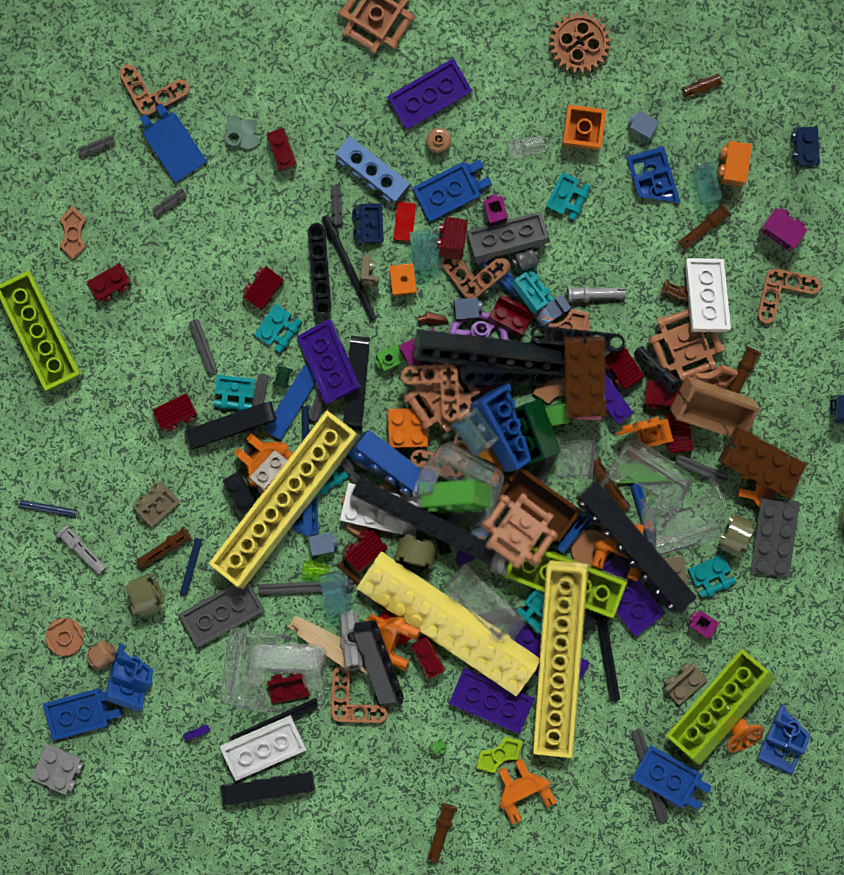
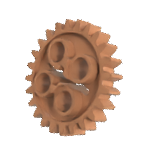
(569, 28)

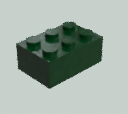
(537, 431)

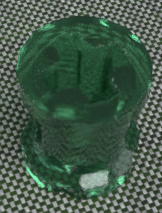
(282, 376)

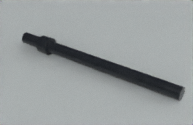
(333, 234)

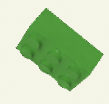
(457, 497)

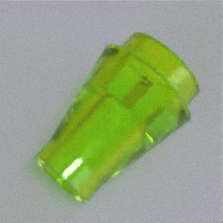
(313, 569)

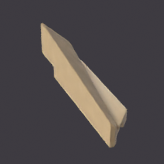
(318, 636)

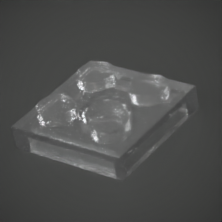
(576, 458)

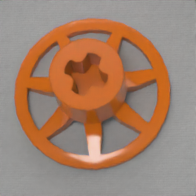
(742, 733)

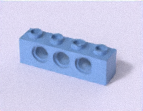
(351, 148)

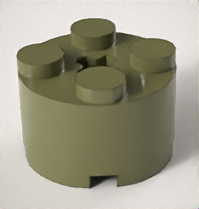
(737, 535)
(416, 552)
(145, 595)

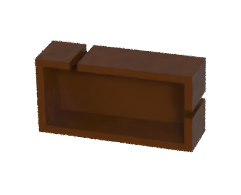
(584, 377)
(762, 462)
(544, 497)

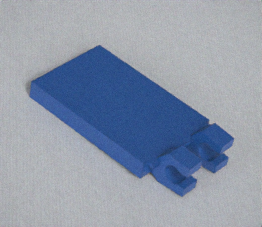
(172, 144)
(450, 189)
(78, 713)
(670, 778)

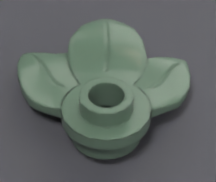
(243, 131)

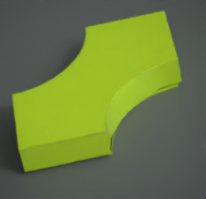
(506, 750)

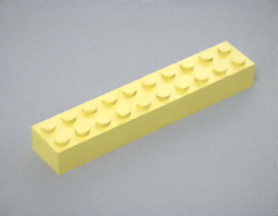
(284, 500)
(447, 623)
(560, 659)

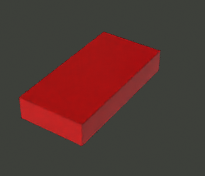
(404, 221)

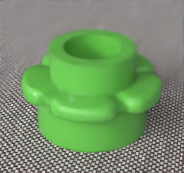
(438, 748)

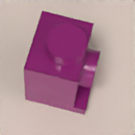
(501, 215)
(709, 627)

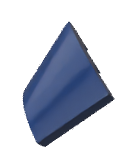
(657, 182)
(128, 681)
(786, 734)

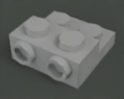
(57, 769)

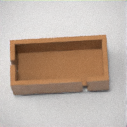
(713, 406)

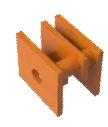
(403, 279)

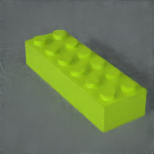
(38, 331)
(602, 591)
(720, 706)

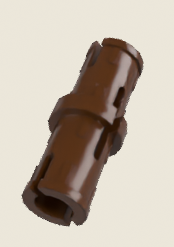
(702, 85)

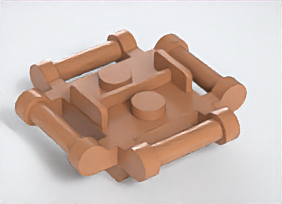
(376, 19)
(685, 346)
(431, 397)
(519, 531)

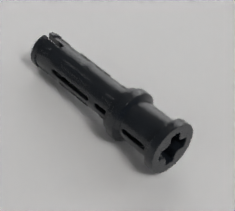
(662, 374)

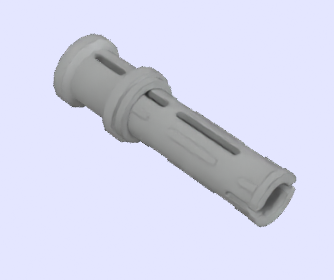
(586, 294)
(74, 542)

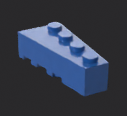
(500, 414)
(385, 462)

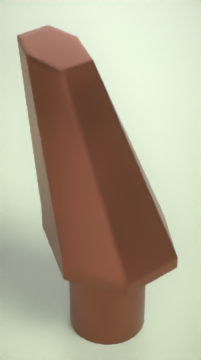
(432, 318)

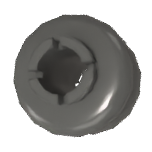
(525, 259)

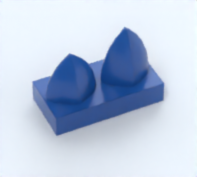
(309, 523)

